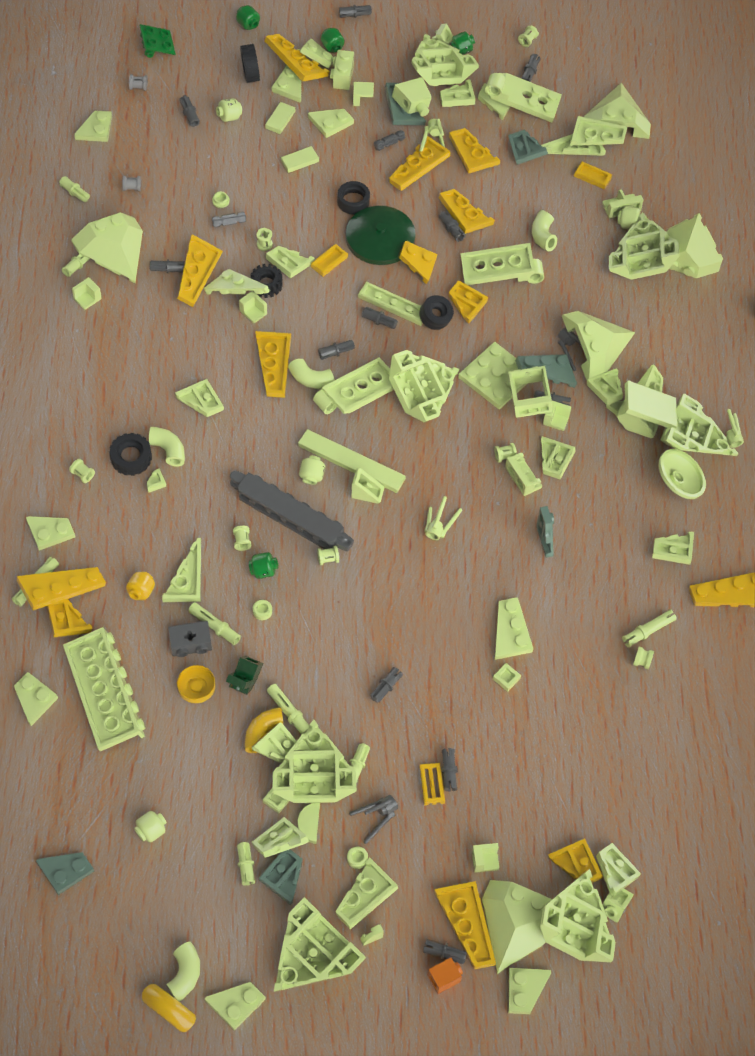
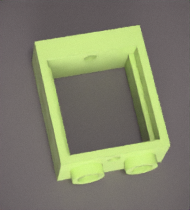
(533, 405)

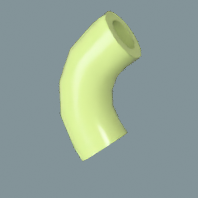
(541, 232)
(309, 377)
(170, 443)
(188, 971)

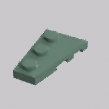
(398, 114)
(556, 366)

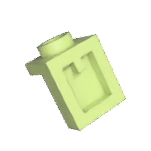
(616, 905)

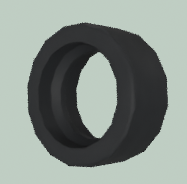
(353, 187)

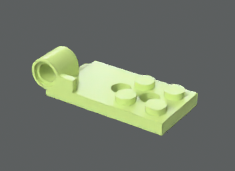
(510, 91)
(515, 260)
(348, 396)

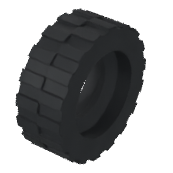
(250, 63)
(133, 467)

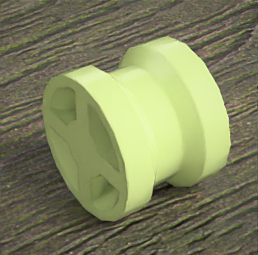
(643, 658)

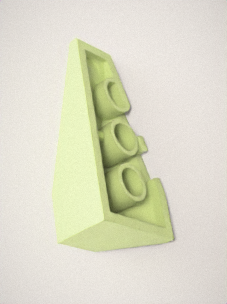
(652, 380)

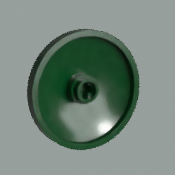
(379, 234)

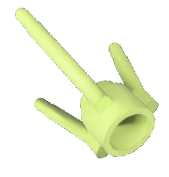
(435, 129)
(734, 435)
(435, 530)

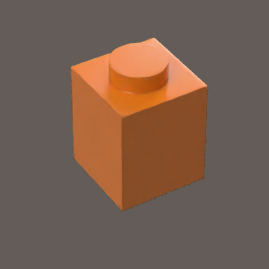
(445, 975)

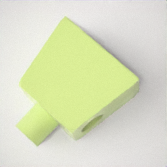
(413, 96)

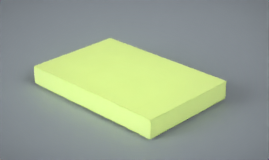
(650, 405)

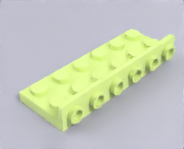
(104, 688)

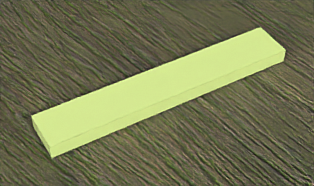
(351, 460)

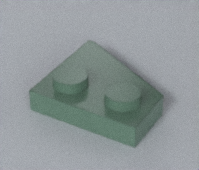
(525, 147)
(545, 530)
(65, 870)
(283, 875)

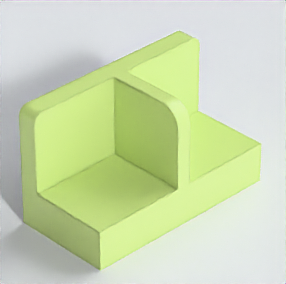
(614, 205)

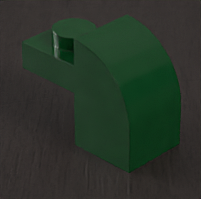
(245, 674)

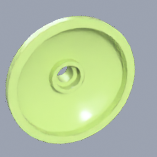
(682, 474)

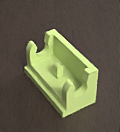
(522, 474)

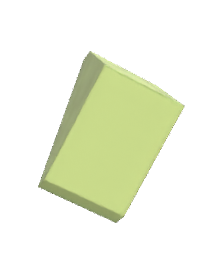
(366, 487)

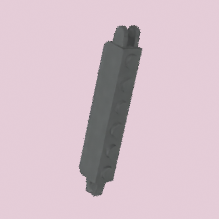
(290, 512)

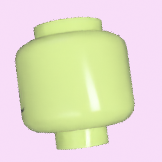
(229, 110)
(628, 217)
(312, 470)
(150, 826)

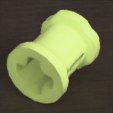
(527, 35)
(262, 240)
(502, 453)
(81, 470)
(242, 538)
(328, 555)

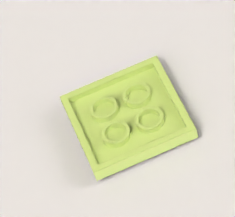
(490, 375)

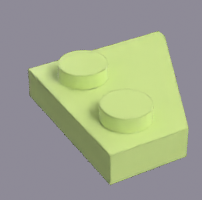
(317, 53)
(458, 95)
(500, 108)
(331, 121)
(95, 127)
(288, 260)
(201, 398)
(555, 457)
(50, 530)
(674, 548)
(34, 697)
(275, 743)
(525, 988)
(236, 1003)

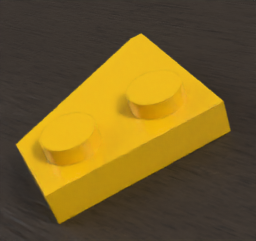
(467, 300)

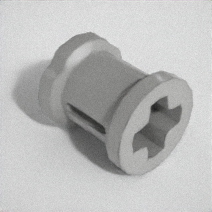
(138, 82)
(131, 183)

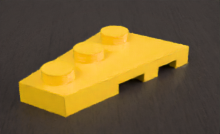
(472, 153)
(460, 209)

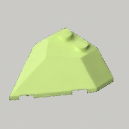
(442, 63)
(622, 110)
(112, 243)
(696, 248)
(644, 251)
(599, 339)
(420, 384)
(695, 431)
(314, 771)
(513, 921)
(578, 922)
(313, 950)

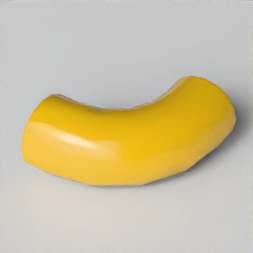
(261, 726)
(168, 1007)

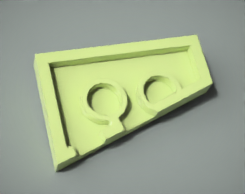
(597, 132)
(512, 631)
(367, 893)

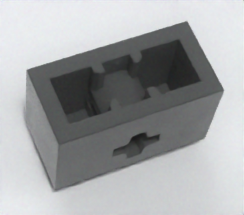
(197, 632)

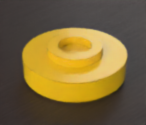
(196, 684)

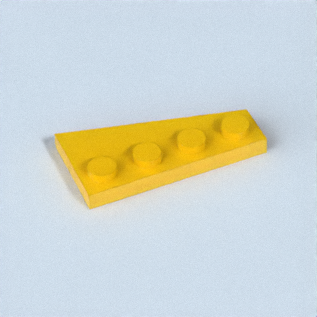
(296, 61)
(419, 163)
(198, 266)
(274, 360)
(54, 587)
(726, 591)
(468, 921)

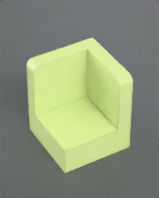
(362, 89)
(86, 293)
(253, 307)
(559, 417)
(485, 857)

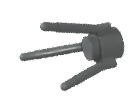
(569, 339)
(385, 806)

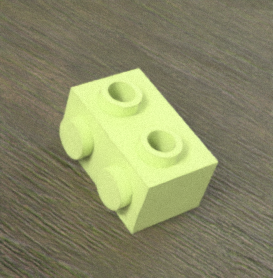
(342, 70)

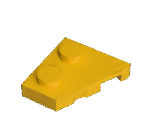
(418, 259)
(66, 620)
(576, 860)

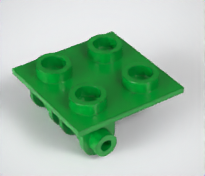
(156, 40)

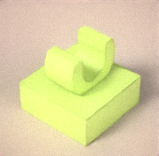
(443, 34)

